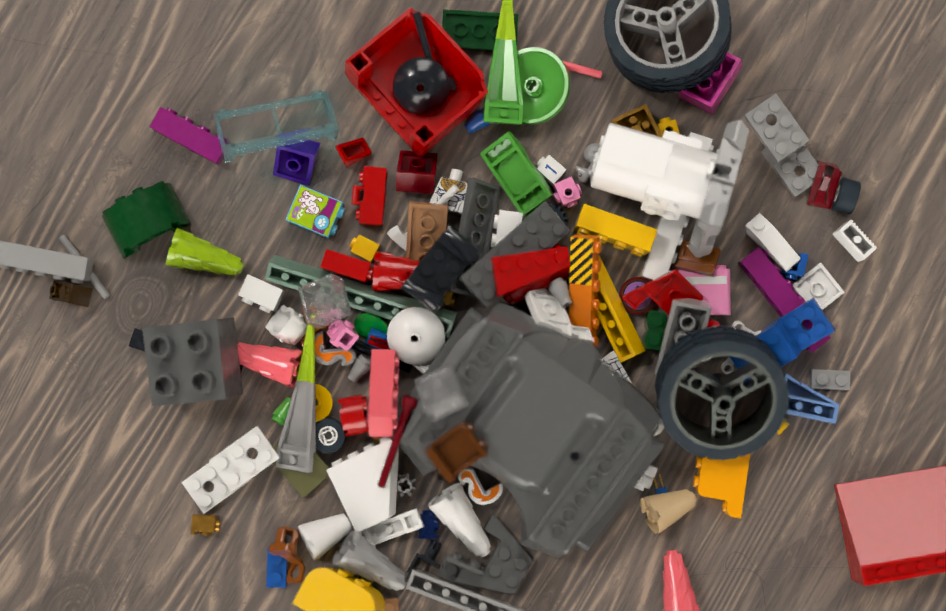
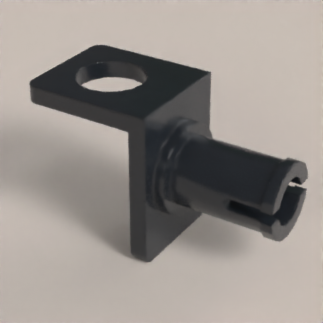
(428, 556)

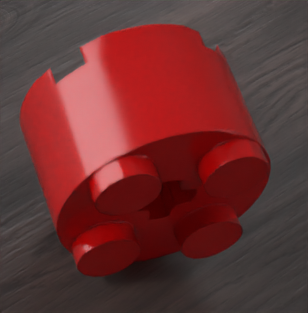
(354, 414)

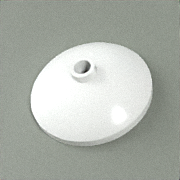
(425, 326)

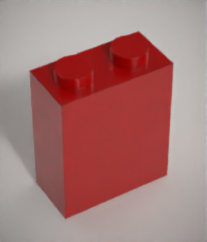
(347, 266)

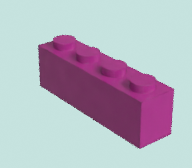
(188, 135)

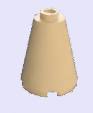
(666, 508)

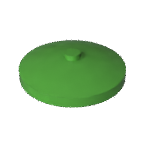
(543, 84)

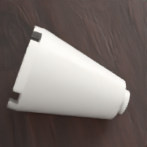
(324, 533)

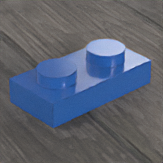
(276, 571)

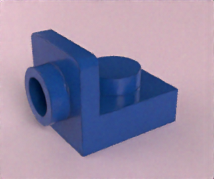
(799, 268)

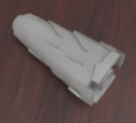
(362, 558)

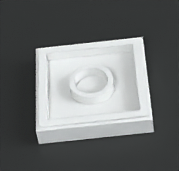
(818, 284)

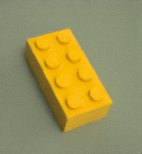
(615, 230)

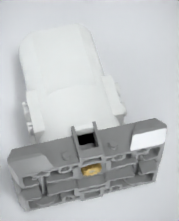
(672, 175)

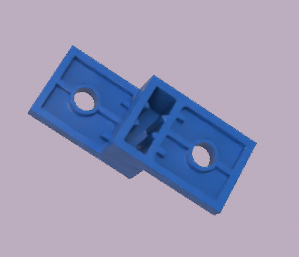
(788, 335)

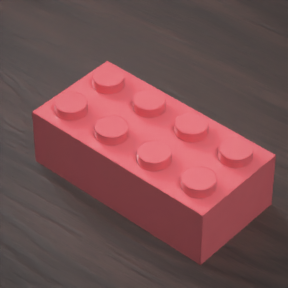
(383, 393)

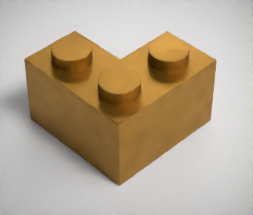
(639, 119)

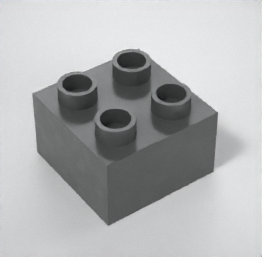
(192, 361)

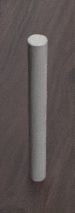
(94, 280)

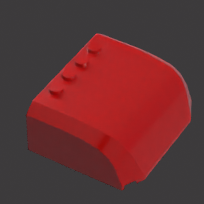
(375, 65)

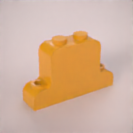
(723, 481)

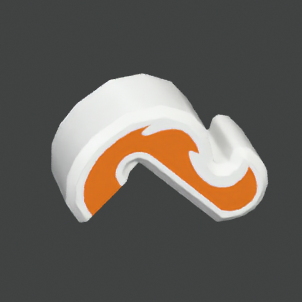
(476, 490)

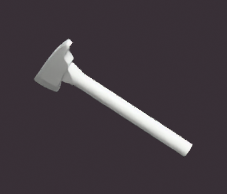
(400, 237)

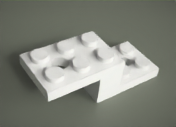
(230, 469)

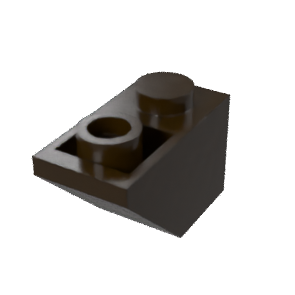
(70, 293)

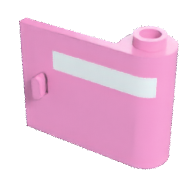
(714, 288)

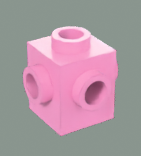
(569, 186)
(342, 334)

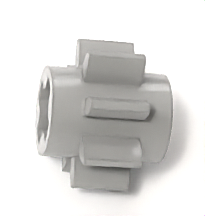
(410, 482)

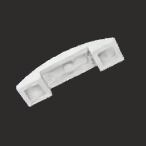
(393, 527)

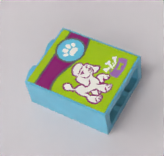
(315, 212)

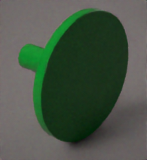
(364, 323)

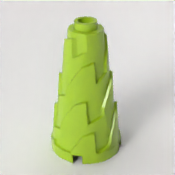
(198, 255)

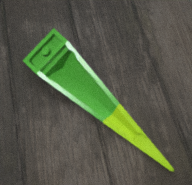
(504, 96)

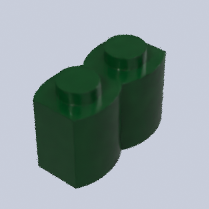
(654, 325)

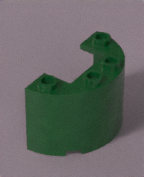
(144, 217)

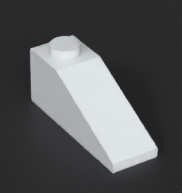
(770, 240)

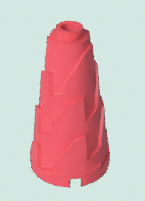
(272, 362)
(677, 592)

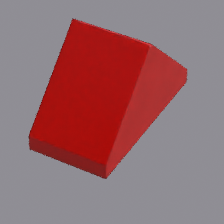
(353, 151)

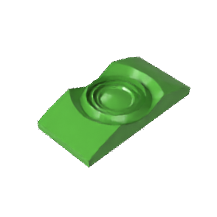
(516, 173)

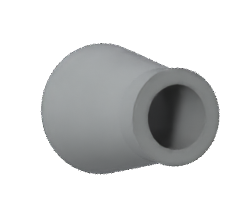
(560, 291)
(360, 368)

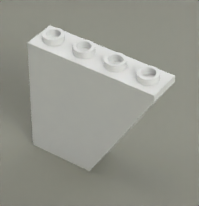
(358, 488)

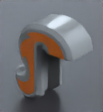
(331, 356)

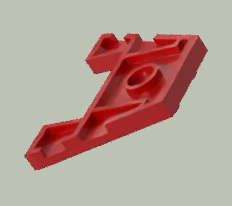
(663, 291)

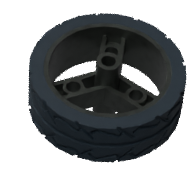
(721, 439)

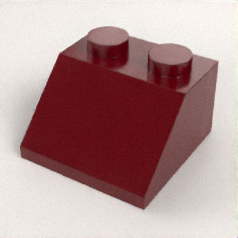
(416, 172)

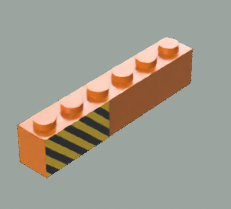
(584, 282)

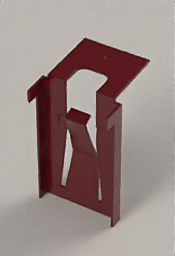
(820, 196)

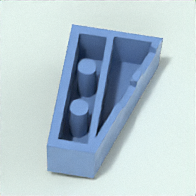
(808, 403)

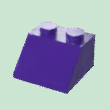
(297, 161)

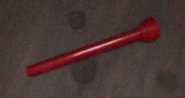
(408, 404)

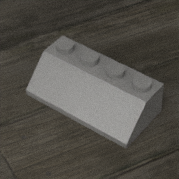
(684, 318)

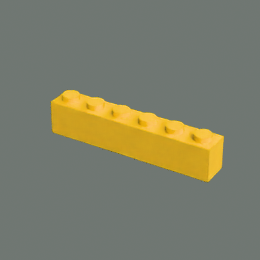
(616, 319)

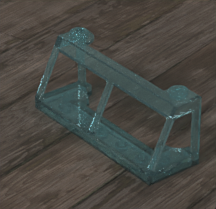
(329, 130)

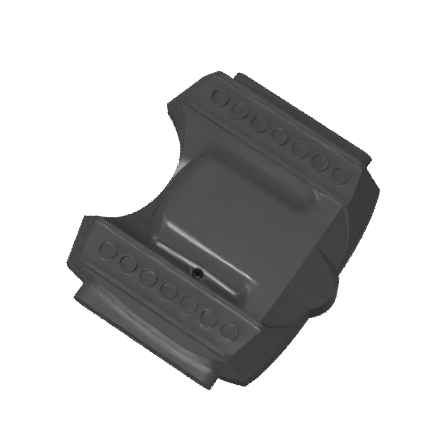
(556, 424)

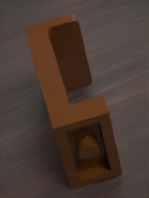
(456, 450)

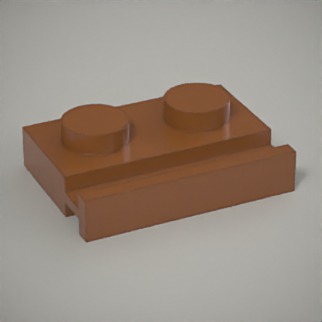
(702, 265)

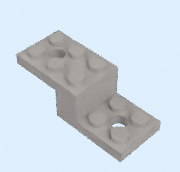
(783, 144)

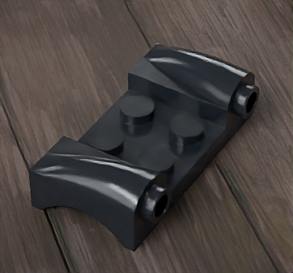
(440, 268)

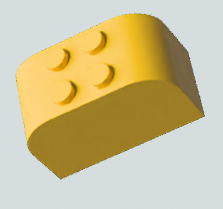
(337, 591)

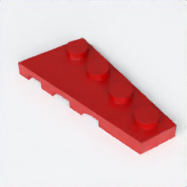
(523, 268)

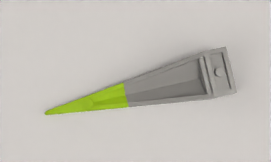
(299, 431)

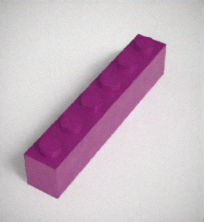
(775, 288)

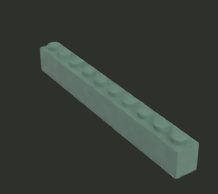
(360, 295)

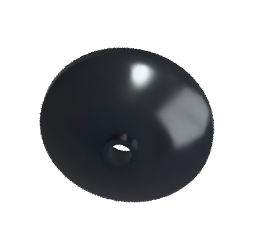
(424, 72)

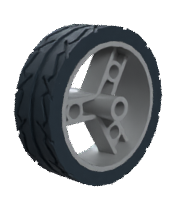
(678, 71)

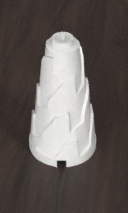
(456, 512)

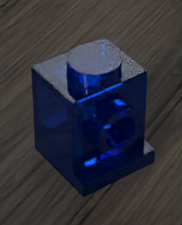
(430, 524)

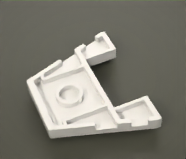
(549, 314)

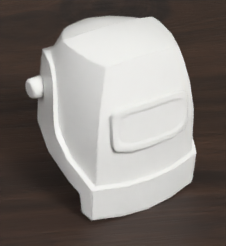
(287, 325)

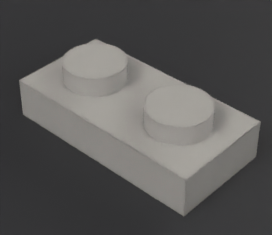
(829, 379)

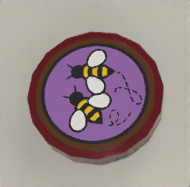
(630, 285)

